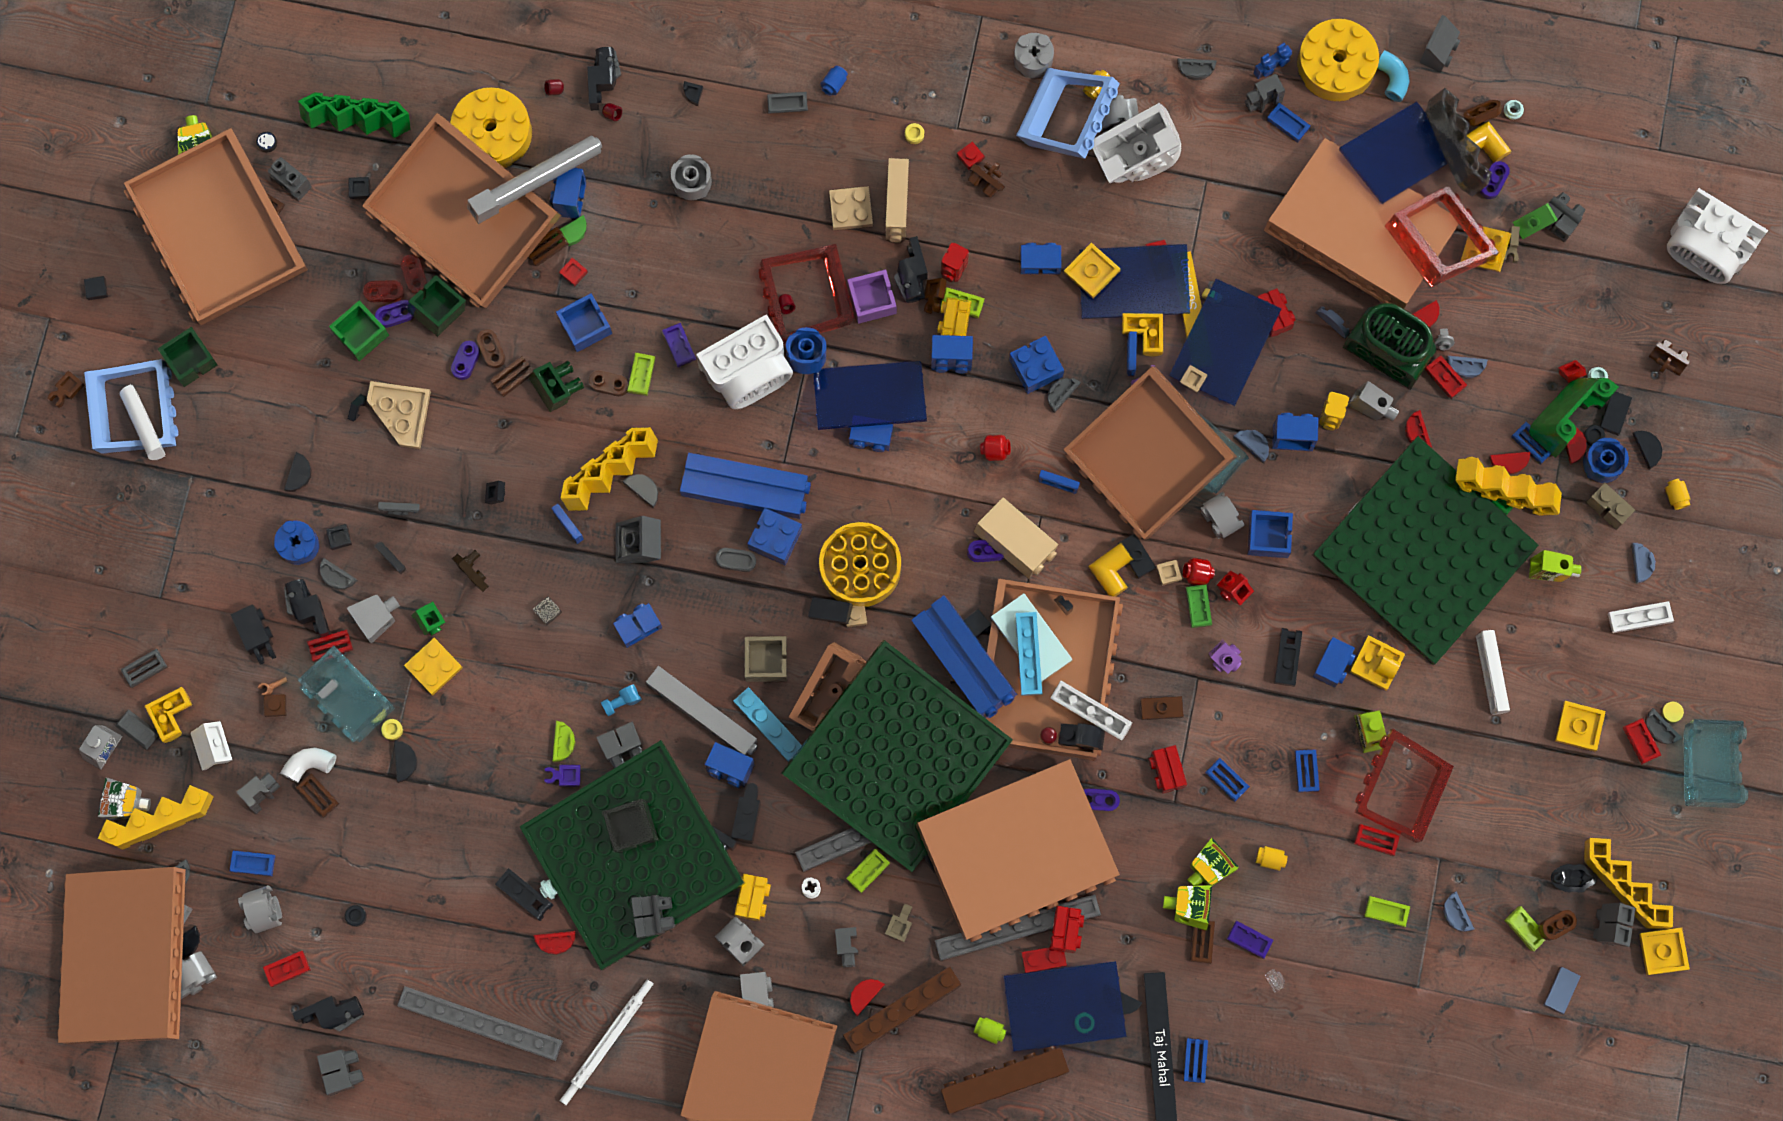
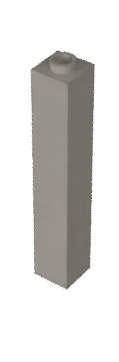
(702, 712)

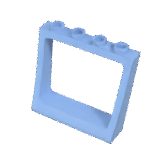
(1046, 100)
(98, 412)

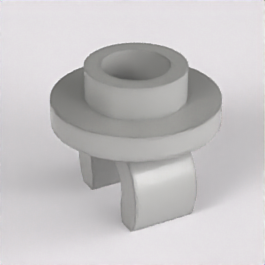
(1444, 341)

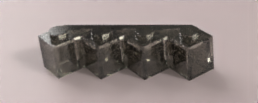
(1457, 148)

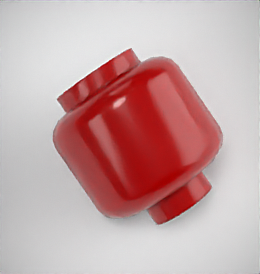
(995, 447)
(1198, 571)

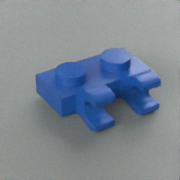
(1268, 63)

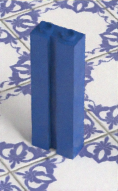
(744, 485)
(964, 657)

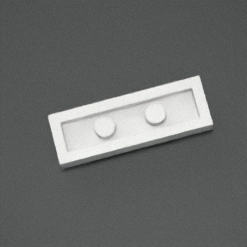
(1640, 617)

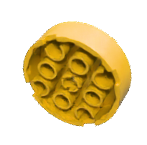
(1354, 49)
(495, 109)
(860, 543)

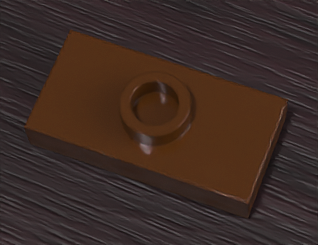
(1162, 708)

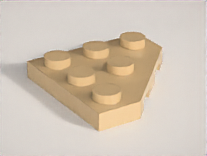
(401, 411)

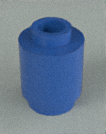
(834, 80)

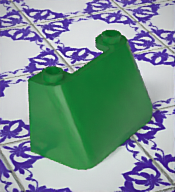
(1552, 426)

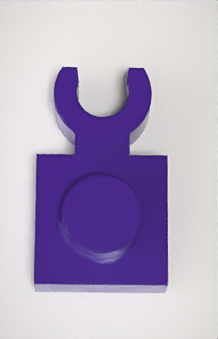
(567, 775)

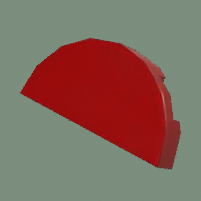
(1429, 313)
(1416, 427)
(1576, 447)
(1512, 462)
(555, 942)
(864, 993)

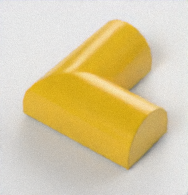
(1489, 140)
(1150, 327)
(1106, 570)
(162, 712)

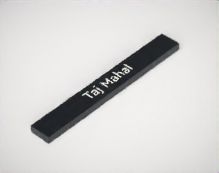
(1160, 1046)

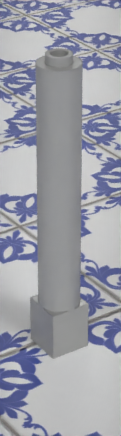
(489, 202)

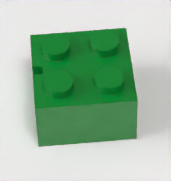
(359, 330)

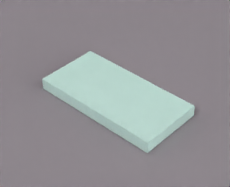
(1051, 651)

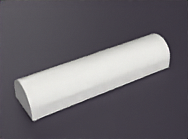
(142, 423)
(1492, 672)
(1091, 710)

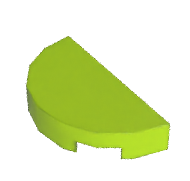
(563, 742)

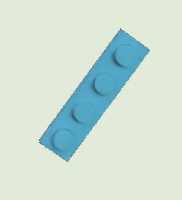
(1028, 653)
(767, 724)

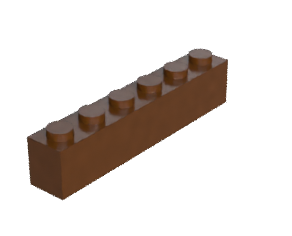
(902, 1010)
(1004, 1080)

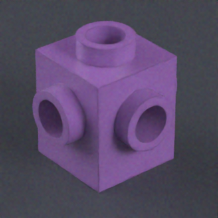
(1222, 651)

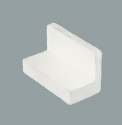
(211, 745)

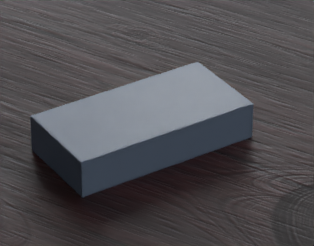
(1562, 990)

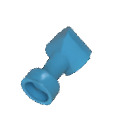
(627, 696)

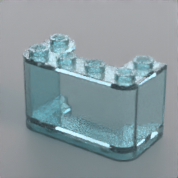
(353, 703)
(1713, 763)

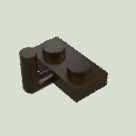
(465, 565)

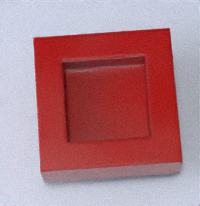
(970, 155)
(573, 272)
(1572, 371)

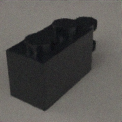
(253, 631)
(747, 815)

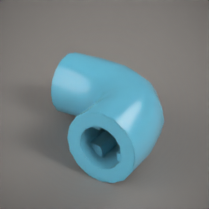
(1398, 76)

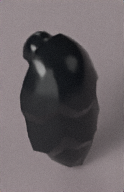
(1573, 878)

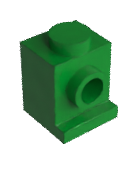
(432, 613)

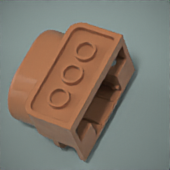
(826, 685)

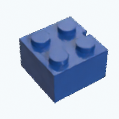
(567, 191)
(583, 323)
(952, 353)
(1036, 364)
(1295, 432)
(1268, 534)
(775, 536)
(729, 765)

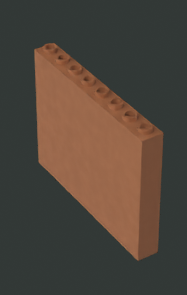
(427, 209)
(214, 227)
(1342, 227)
(1087, 638)
(1017, 850)
(122, 956)

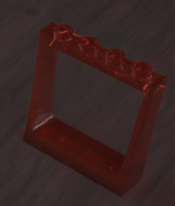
(1419, 250)
(837, 283)
(1432, 798)

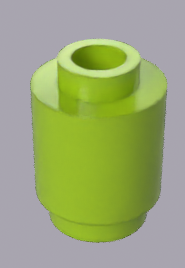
(990, 1030)

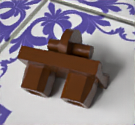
(979, 174)
(1668, 358)

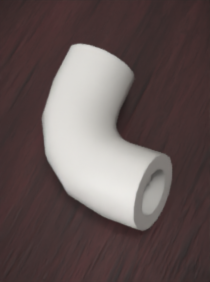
(306, 759)

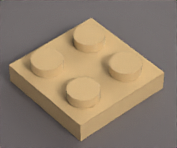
(851, 208)

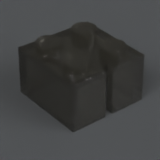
(630, 826)

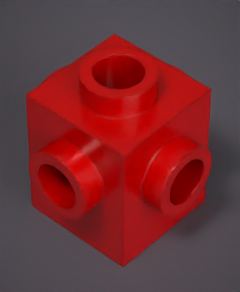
(1235, 588)

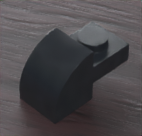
(1082, 736)

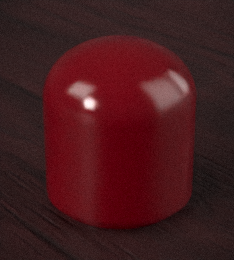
(553, 87)
(609, 109)
(786, 299)
(1048, 735)

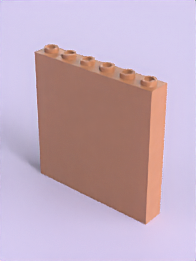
(1149, 453)
(757, 1063)

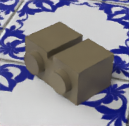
(1607, 498)

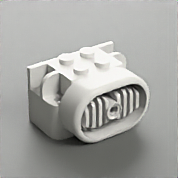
(1139, 146)
(1713, 238)
(746, 364)

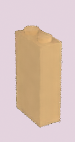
(897, 199)
(1016, 538)

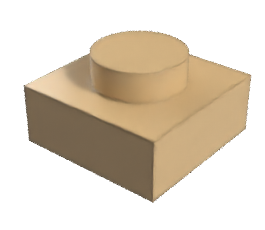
(1193, 379)
(1169, 572)
(857, 616)

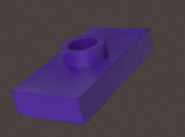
(679, 344)
(1249, 939)

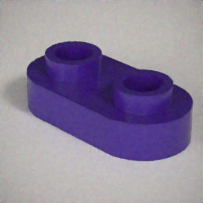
(1496, 182)
(395, 312)
(465, 359)
(986, 552)
(1098, 799)

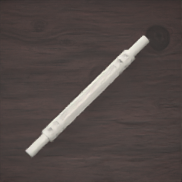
(606, 1042)

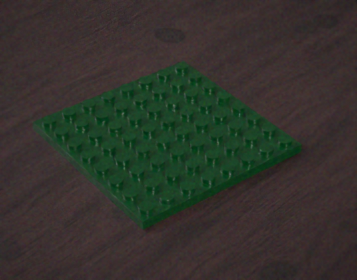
(1425, 551)
(896, 753)
(599, 883)

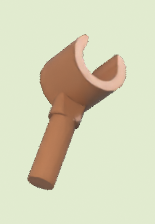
(270, 687)

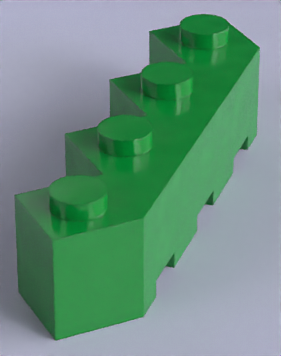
(345, 112)

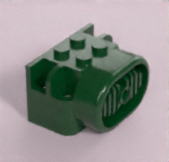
(1392, 342)

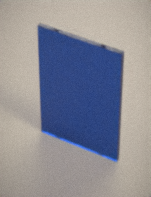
(1396, 153)
(1149, 283)
(1226, 340)
(870, 395)
(1065, 1006)

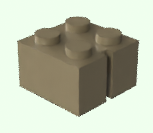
(766, 659)

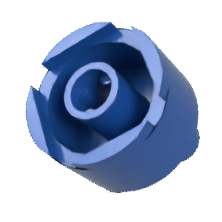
(806, 351)
(1597, 468)
(294, 531)

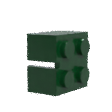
(439, 306)
(187, 356)

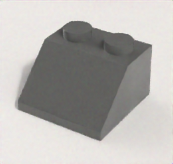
(1440, 45)
(638, 540)

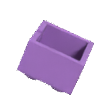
(870, 296)

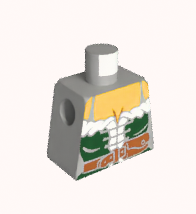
(120, 800)

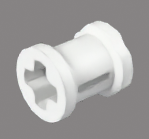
(814, 882)

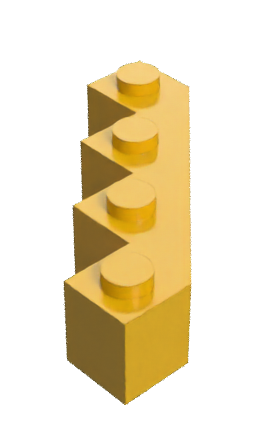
(598, 473)
(1517, 490)
(166, 817)
(1617, 878)

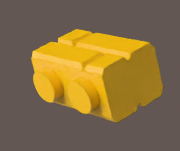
(955, 317)
(1333, 411)
(752, 897)

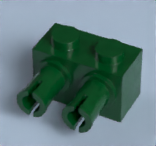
(550, 386)

